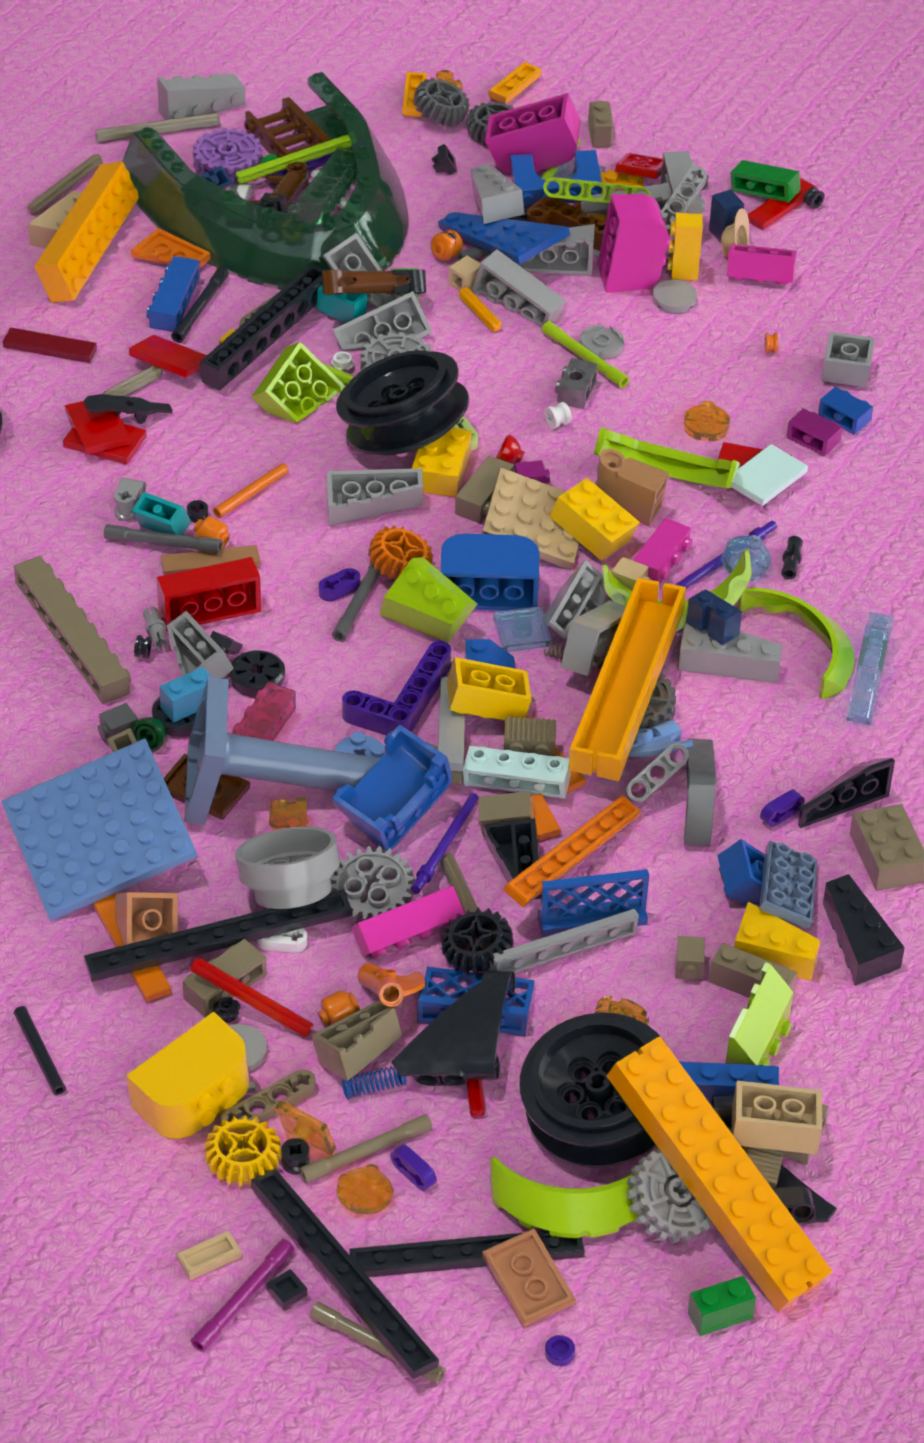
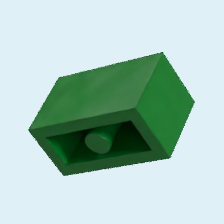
(721, 1305)

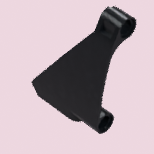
(462, 1038)
(796, 1196)

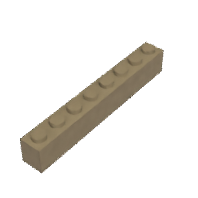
(72, 629)

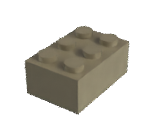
(888, 846)

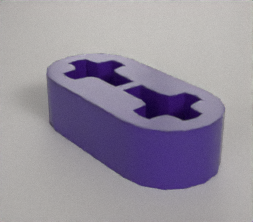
(339, 584)
(782, 808)
(413, 1167)

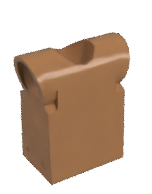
(632, 484)

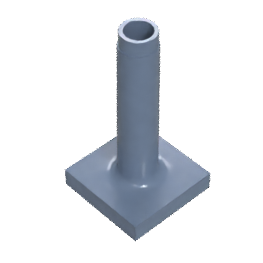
(218, 752)

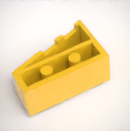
(685, 246)
(777, 942)

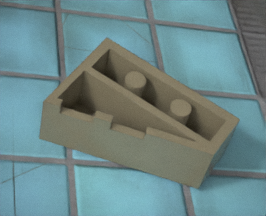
(357, 1039)

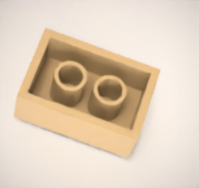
(777, 1117)

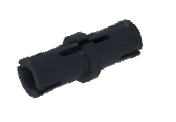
(790, 566)

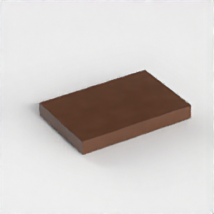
(227, 794)

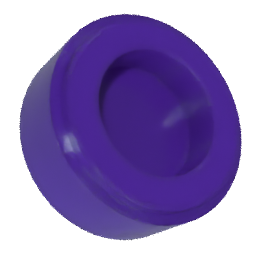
(559, 1350)

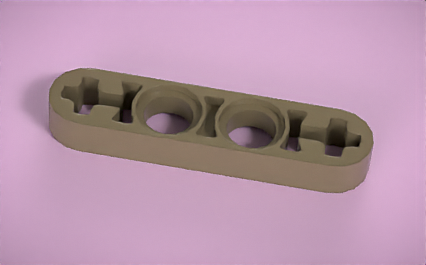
(265, 1097)

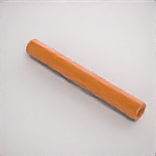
(250, 490)

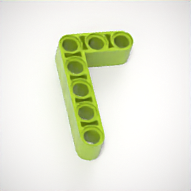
(586, 189)

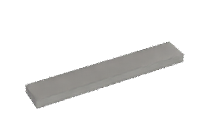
(450, 730)
(567, 942)

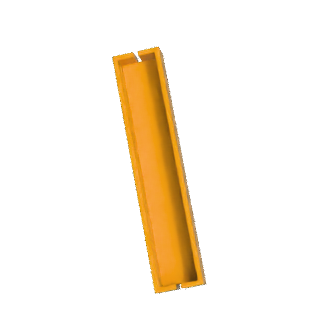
(627, 680)
(719, 1174)

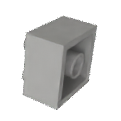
(848, 359)

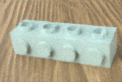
(516, 771)

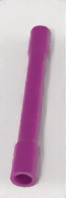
(213, 1327)

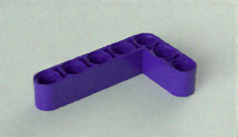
(385, 716)

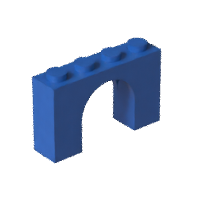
(525, 177)

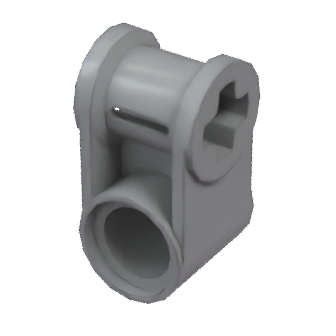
(127, 496)

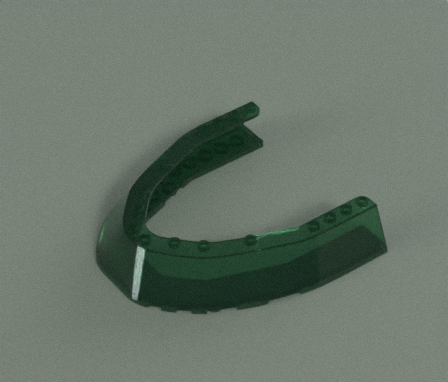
(262, 241)

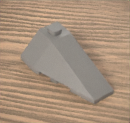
(396, 316)

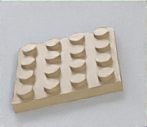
(523, 509)

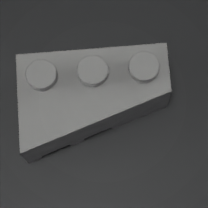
(196, 648)

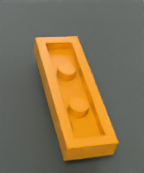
(412, 81)
(515, 83)

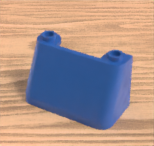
(396, 789)

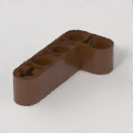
(560, 213)

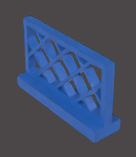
(575, 915)
(430, 1007)

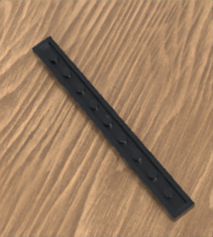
(214, 936)
(345, 1274)

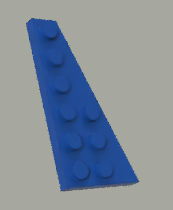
(511, 237)

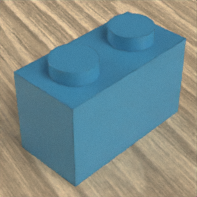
(183, 695)

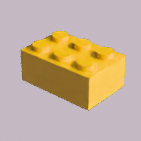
(444, 462)
(594, 519)
(488, 690)

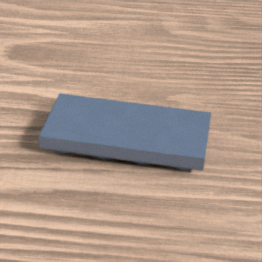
(788, 884)

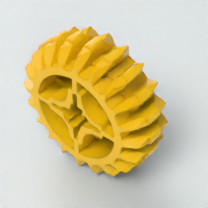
(242, 1141)

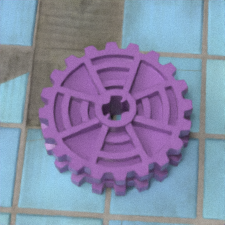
(228, 148)

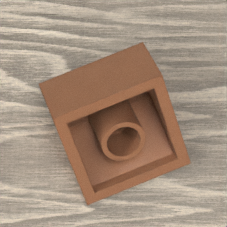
(145, 915)

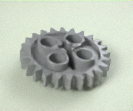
(393, 892)

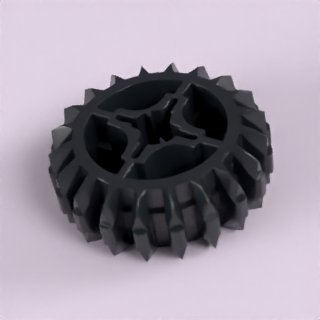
(474, 939)

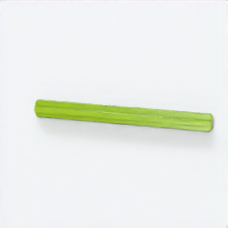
(301, 156)

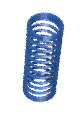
(347, 1088)

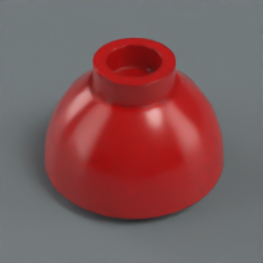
(510, 450)

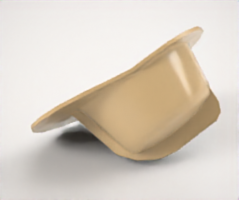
(737, 232)

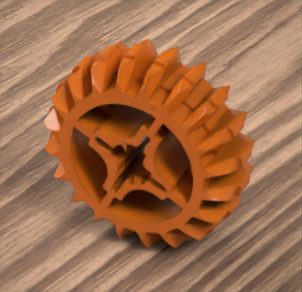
(394, 548)

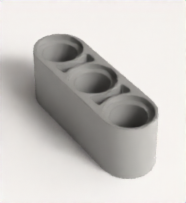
(662, 761)

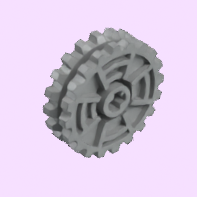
(390, 345)
(664, 1201)

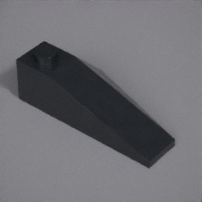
(855, 788)

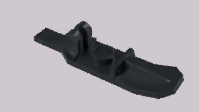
(139, 407)

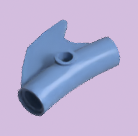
(657, 740)

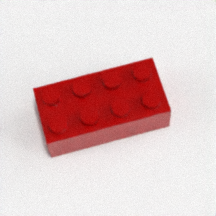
(211, 592)

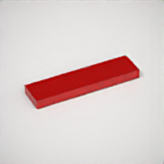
(775, 209)

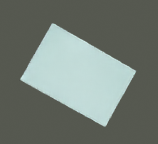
(768, 474)

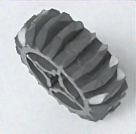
(441, 102)
(478, 119)

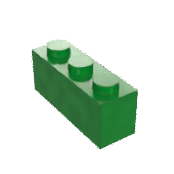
(765, 180)

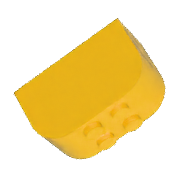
(191, 1079)

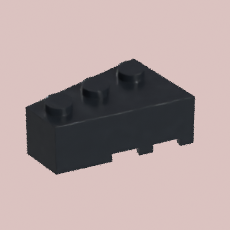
(513, 846)

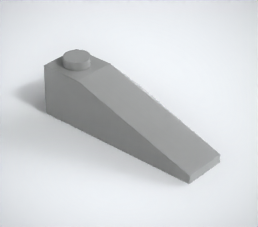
(354, 256)

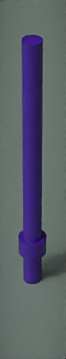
(716, 562)
(427, 871)

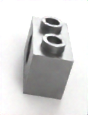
(576, 383)

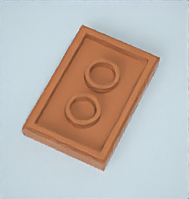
(528, 1278)

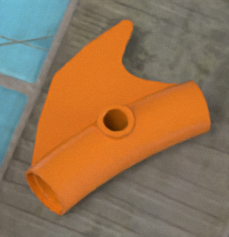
(388, 985)

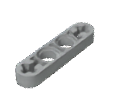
(680, 200)

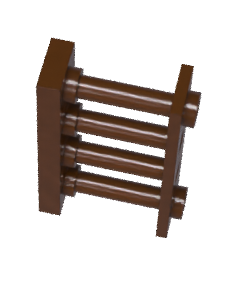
(297, 121)

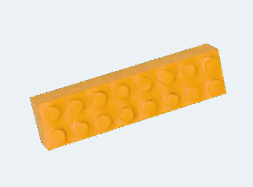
(86, 232)

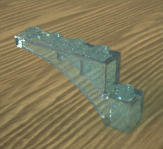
(870, 667)

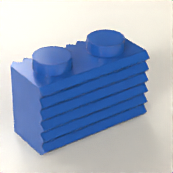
(845, 410)

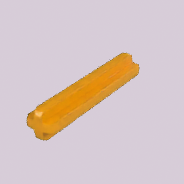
(480, 309)

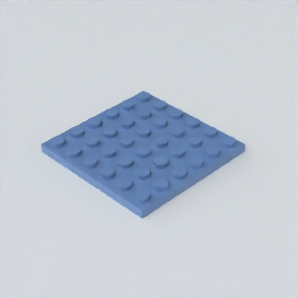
(98, 829)

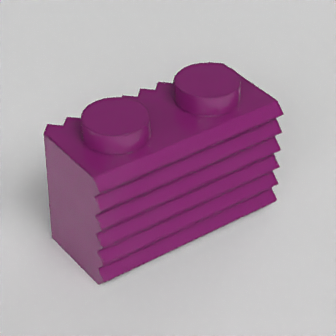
(814, 431)

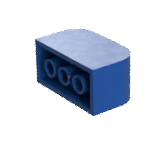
(493, 569)

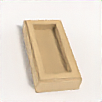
(209, 1255)

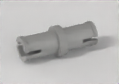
(155, 628)

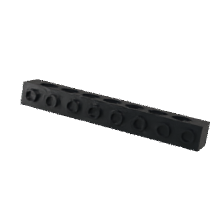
(262, 329)

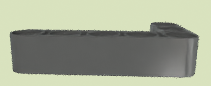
(700, 793)

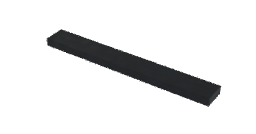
(449, 1253)

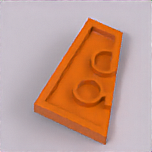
(162, 246)

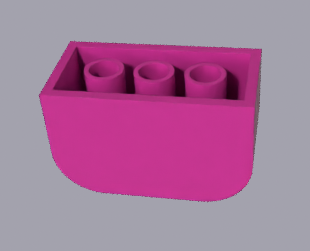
(542, 128)
(632, 243)

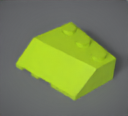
(296, 385)
(427, 601)
(762, 1022)

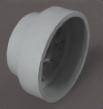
(288, 866)

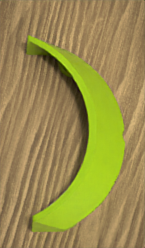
(678, 463)
(729, 590)
(826, 628)
(562, 1210)

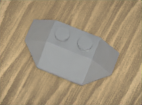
(576, 597)

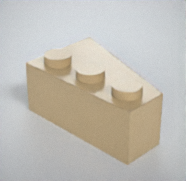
(46, 225)

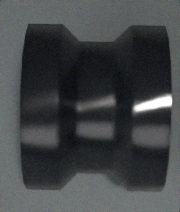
(300, 1157)

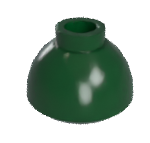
(151, 730)

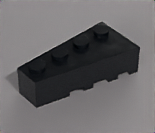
(861, 932)

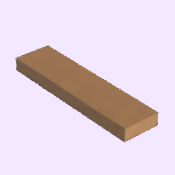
(191, 560)

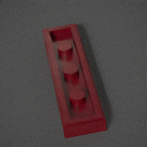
(50, 345)

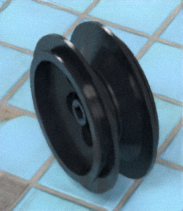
(402, 402)
(554, 1079)

